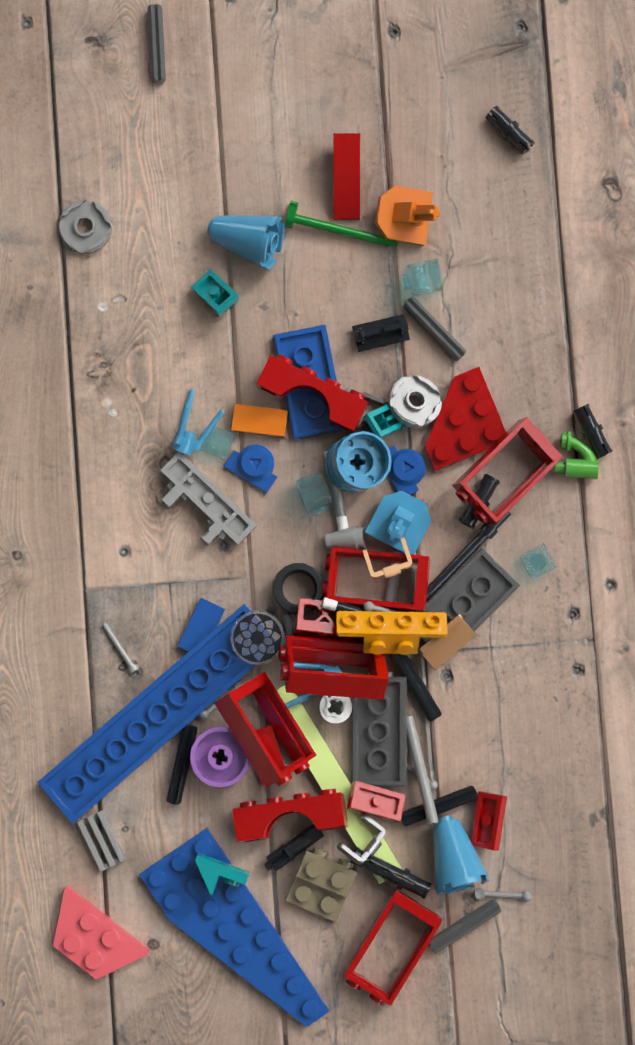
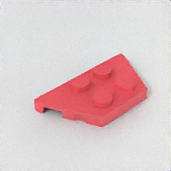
(93, 938)

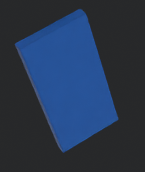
(306, 408)

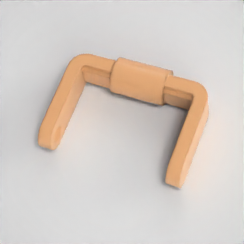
(391, 570)

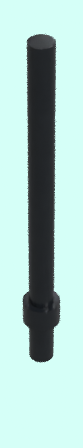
(486, 532)

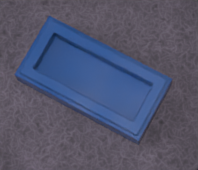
(203, 622)

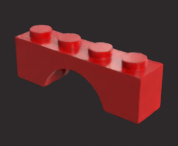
(282, 378)
(255, 821)

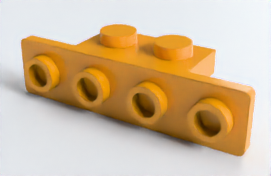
(391, 630)

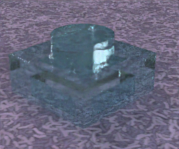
(218, 442)
(538, 561)

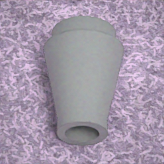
(347, 538)

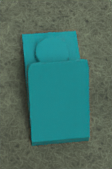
(215, 293)
(212, 868)

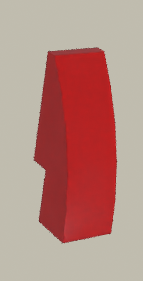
(346, 176)

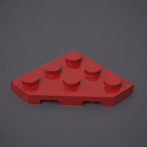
(465, 422)

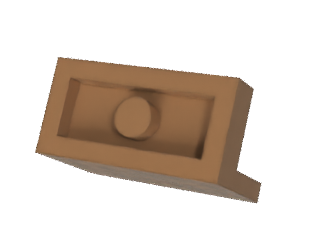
(439, 650)

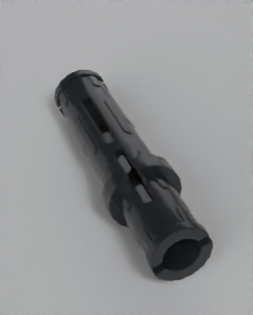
(419, 888)

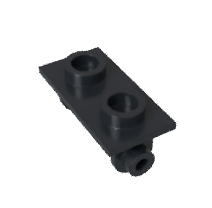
(381, 333)

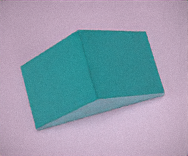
(382, 422)

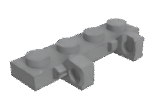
(191, 484)

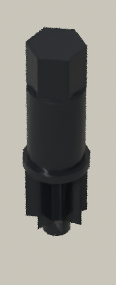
(294, 847)

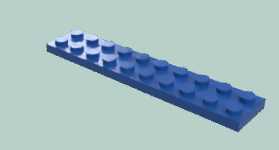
(147, 722)

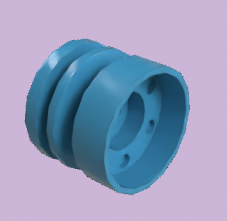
(372, 459)

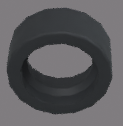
(284, 574)

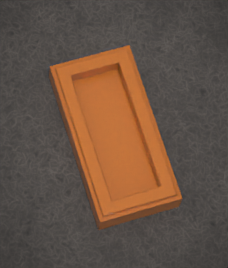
(259, 420)

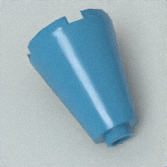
(249, 236)
(455, 858)

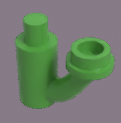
(577, 468)

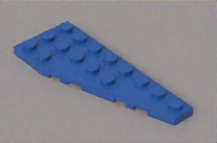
(231, 927)

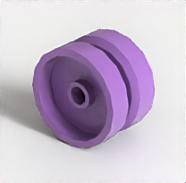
(205, 760)

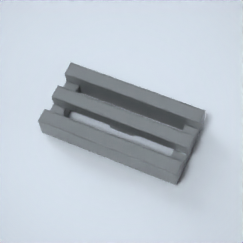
(91, 819)

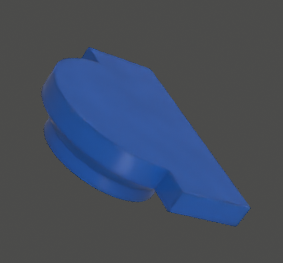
(254, 465)
(406, 469)

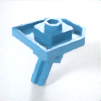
(400, 517)

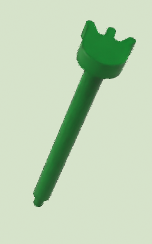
(292, 218)

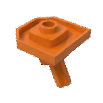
(405, 214)

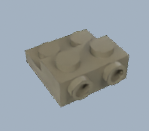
(322, 884)

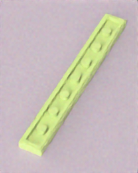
(330, 776)

